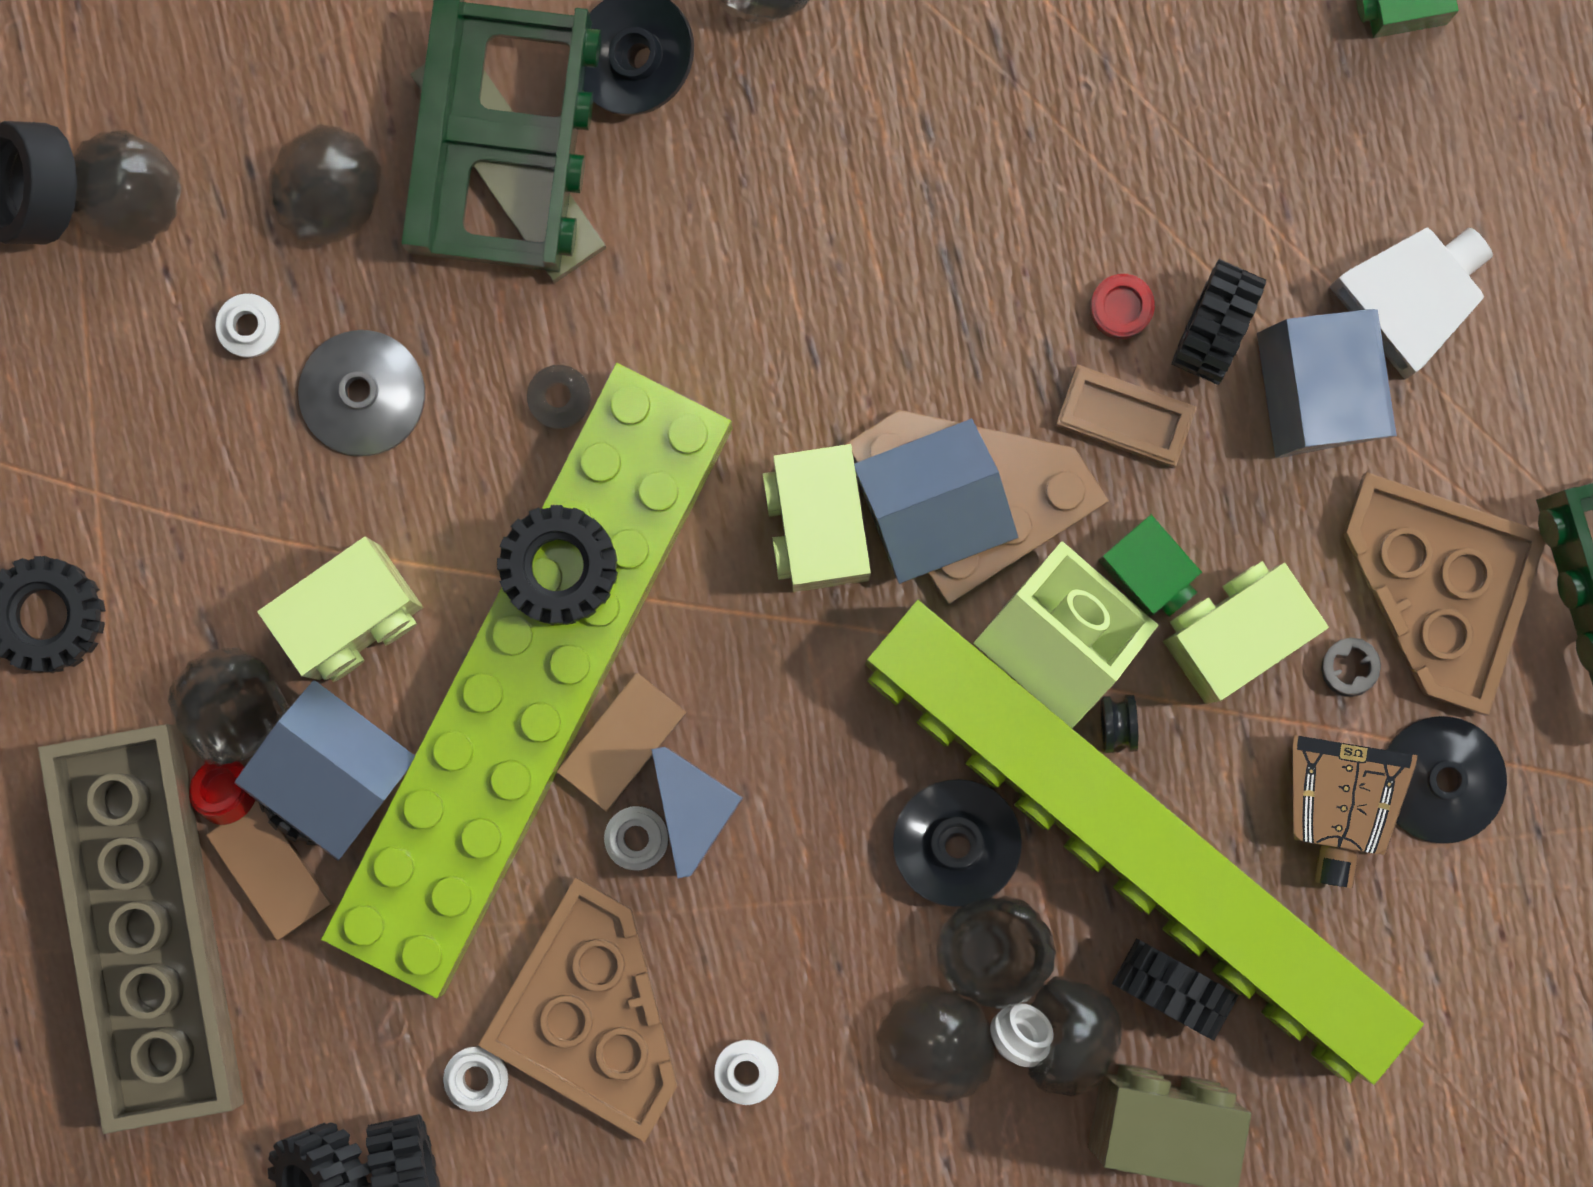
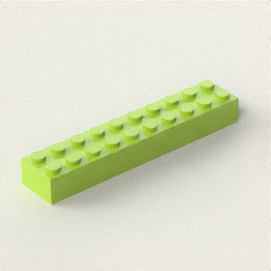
(524, 693)
(1144, 844)

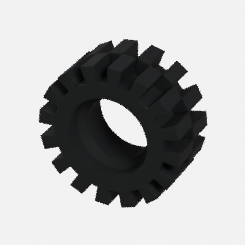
(1219, 322)
(517, 560)
(82, 619)
(1175, 989)
(401, 1154)
(318, 1159)

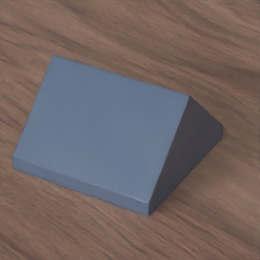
(1326, 382)
(936, 500)
(325, 769)
(693, 808)

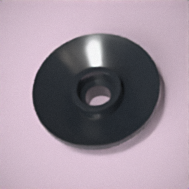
(626, 30)
(1480, 771)
(951, 811)

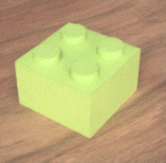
(819, 518)
(342, 612)
(1245, 633)
(1066, 635)

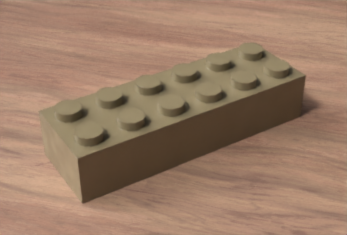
(141, 928)

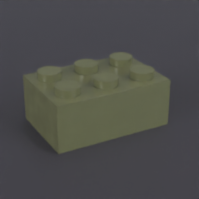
(1169, 1130)

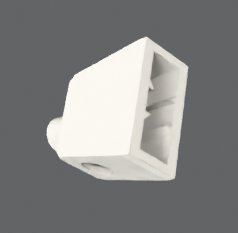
(1418, 292)

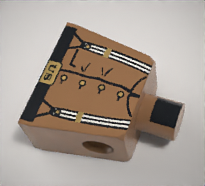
(1346, 802)

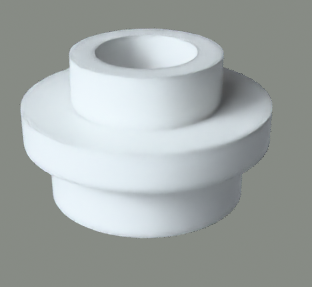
(265, 334)
(615, 841)
(1022, 1035)
(746, 1051)
(466, 1097)

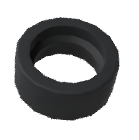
(35, 183)

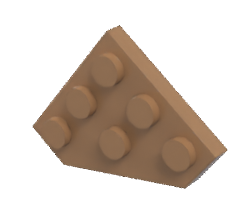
(1042, 482)
(1445, 584)
(589, 1015)

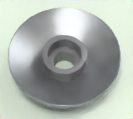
(380, 419)

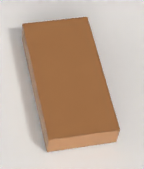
(1125, 416)
(621, 742)
(270, 872)

